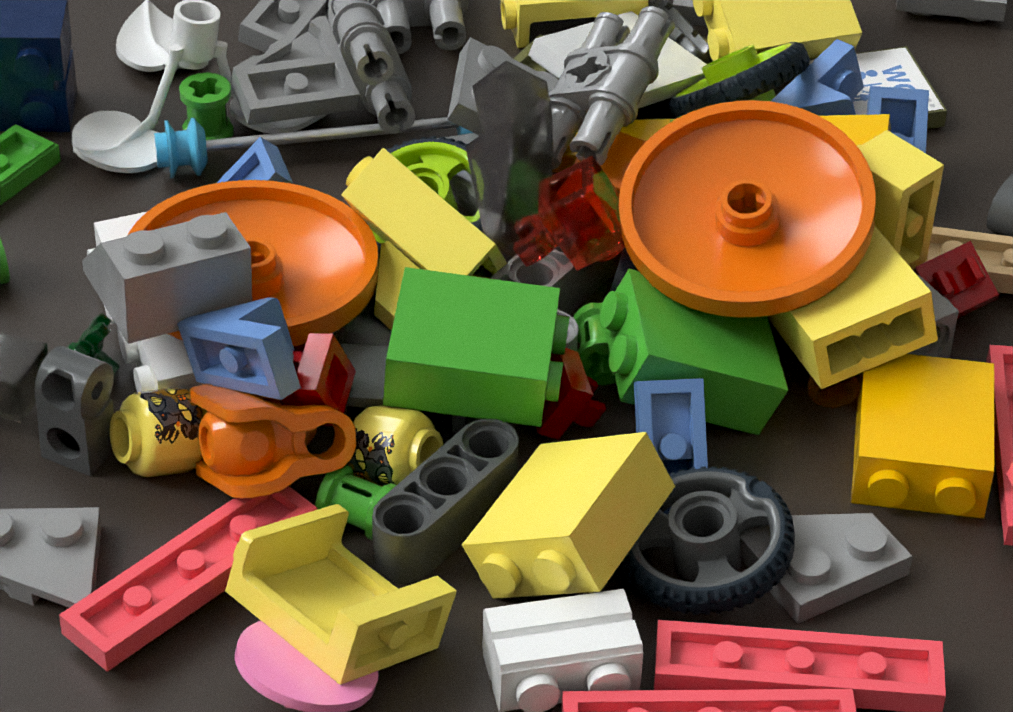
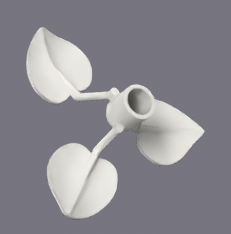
(154, 43)

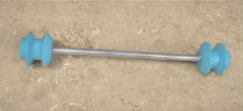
(191, 146)

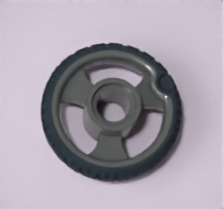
(704, 531)

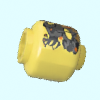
(157, 432)
(392, 443)

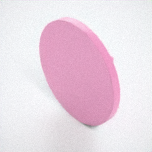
(292, 679)

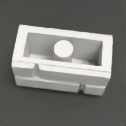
(559, 647)

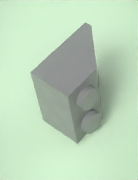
(171, 274)

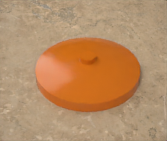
(747, 208)
(302, 244)

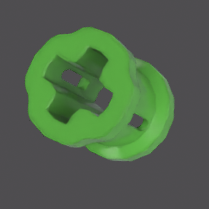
(206, 102)
(593, 344)
(353, 494)

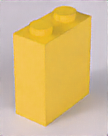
(925, 436)

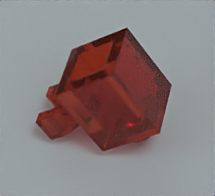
(574, 213)

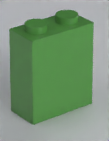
(665, 340)
(475, 347)

